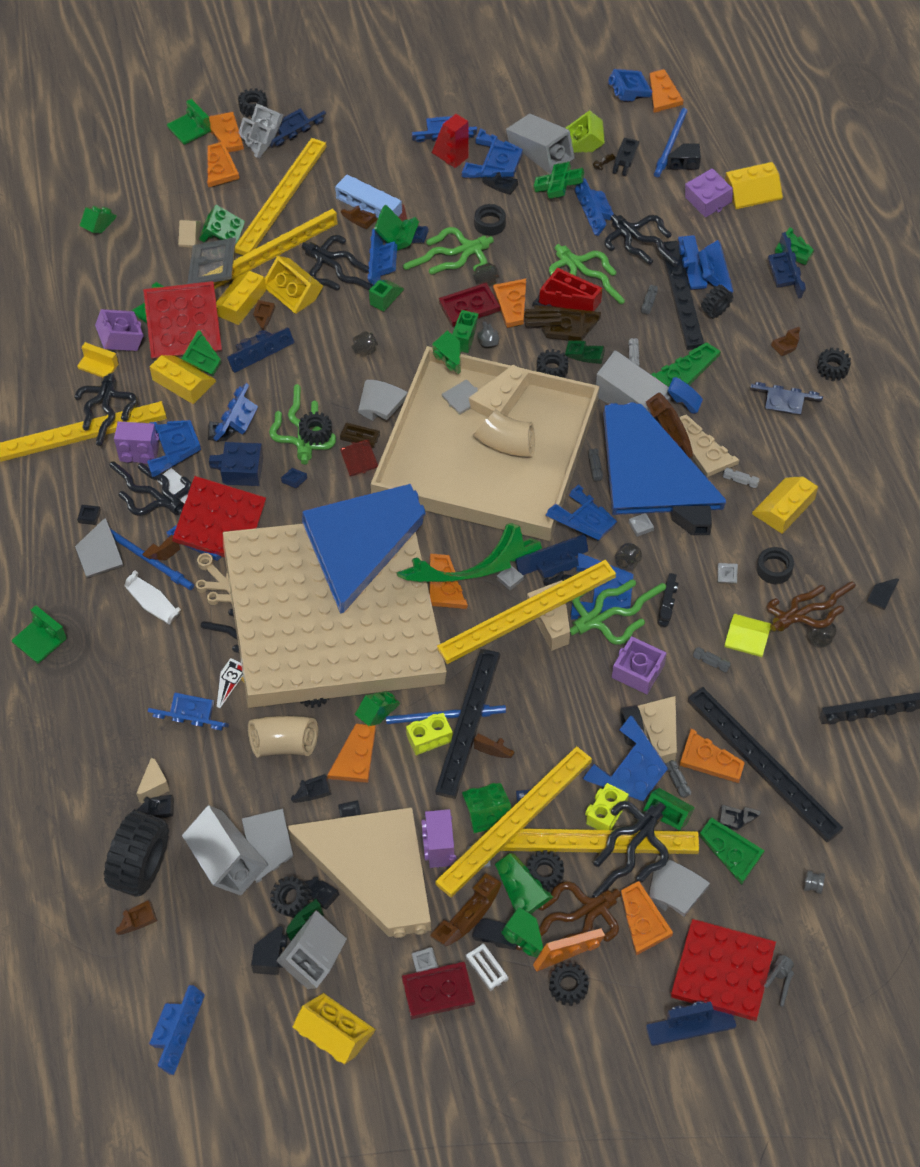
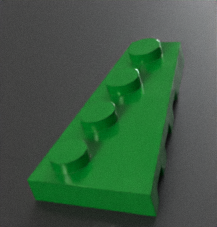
(690, 366)

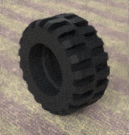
(136, 853)

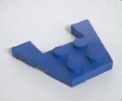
(501, 158)
(177, 442)
(587, 519)
(622, 577)
(639, 769)

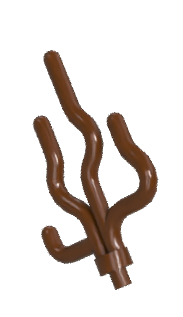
(784, 619)
(592, 906)

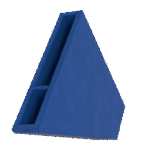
(649, 467)
(361, 537)

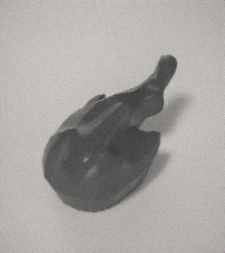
(488, 335)

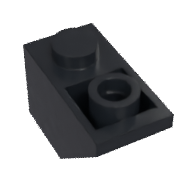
(685, 157)
(693, 519)
(268, 951)

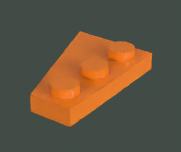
(226, 130)
(220, 165)
(511, 301)
(709, 759)
(643, 918)
(568, 947)

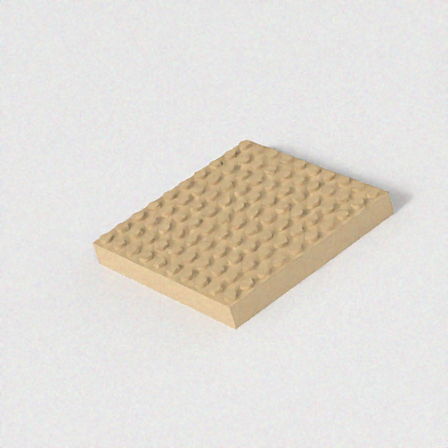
(469, 479)
(300, 644)

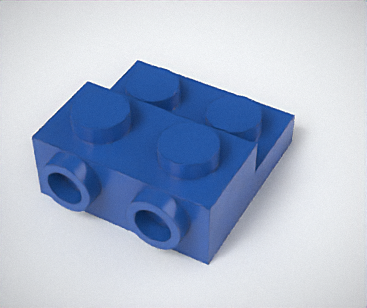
(629, 84)

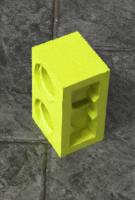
(431, 737)
(604, 807)

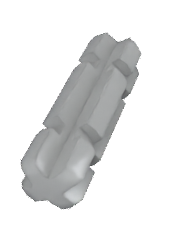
(634, 350)
(741, 477)

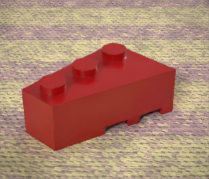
(453, 141)
(570, 292)

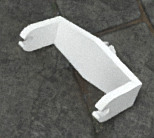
(151, 599)

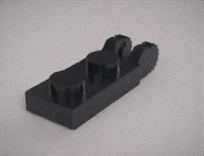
(626, 155)
(667, 601)

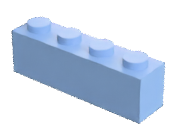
(367, 197)

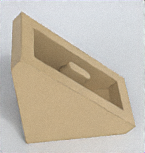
(188, 232)
(153, 782)

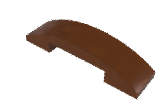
(670, 421)
(470, 914)

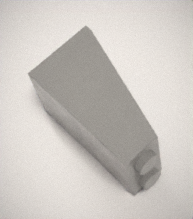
(541, 141)
(625, 382)
(223, 851)

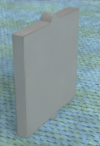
(459, 396)

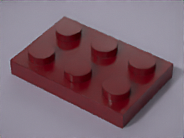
(474, 299)
(438, 990)

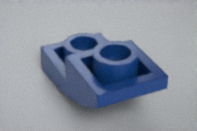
(684, 393)

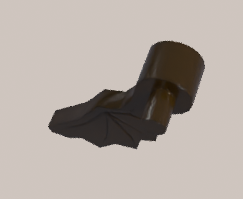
(605, 160)

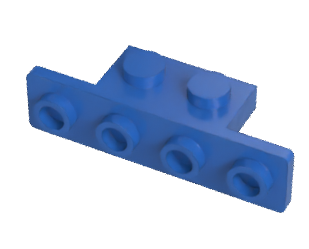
(433, 128)
(594, 205)
(381, 258)
(690, 261)
(714, 265)
(239, 413)
(190, 708)
(175, 1027)

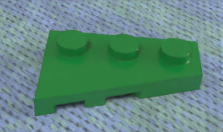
(732, 849)
(520, 885)

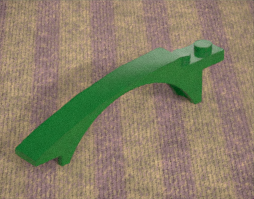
(508, 549)

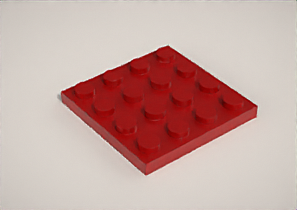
(176, 316)
(214, 510)
(724, 969)

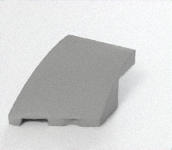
(260, 129)
(380, 399)
(98, 551)
(269, 838)
(676, 887)

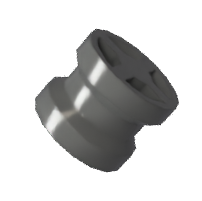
(814, 882)

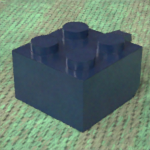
(239, 463)

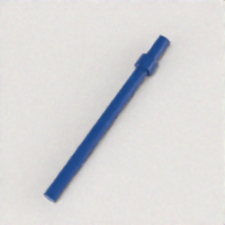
(662, 162)
(175, 576)
(448, 714)

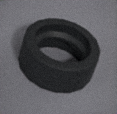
(490, 210)
(775, 577)
(625, 713)

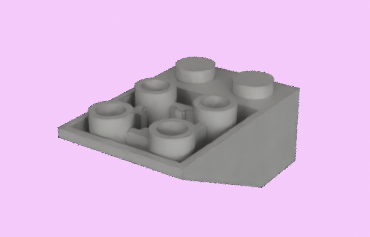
(312, 951)

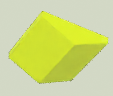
(747, 635)

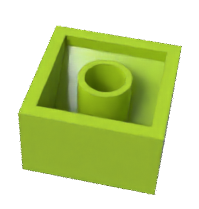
(586, 133)

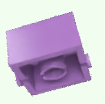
(708, 192)
(119, 330)
(136, 442)
(639, 665)
(438, 838)

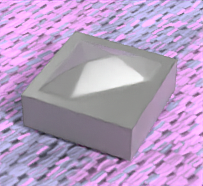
(641, 524)
(727, 573)
(510, 578)
(425, 959)

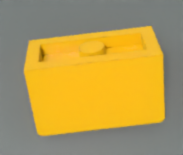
(97, 360)

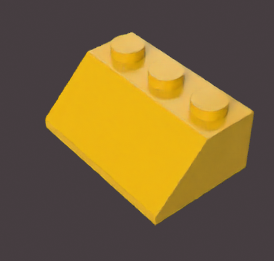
(754, 185)
(292, 284)
(241, 297)
(180, 377)
(786, 503)
(333, 1028)

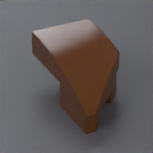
(359, 217)
(263, 313)
(788, 343)
(164, 551)
(492, 748)
(137, 918)

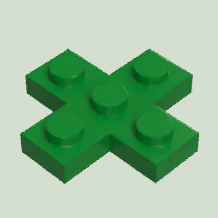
(558, 180)

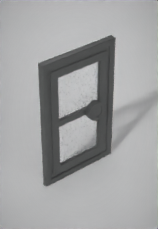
(212, 261)

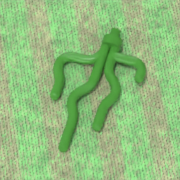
(469, 247)
(574, 261)
(304, 450)
(590, 619)

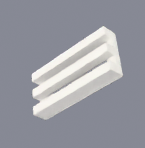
(496, 981)

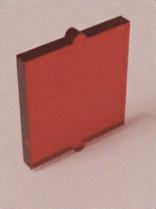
(359, 457)

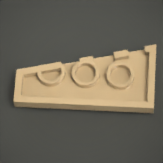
(706, 452)

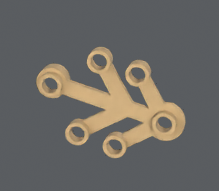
(222, 584)

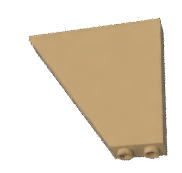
(374, 864)

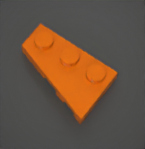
(663, 91)
(445, 592)
(356, 755)

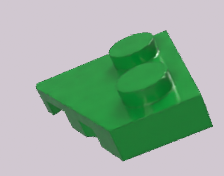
(798, 246)
(201, 355)

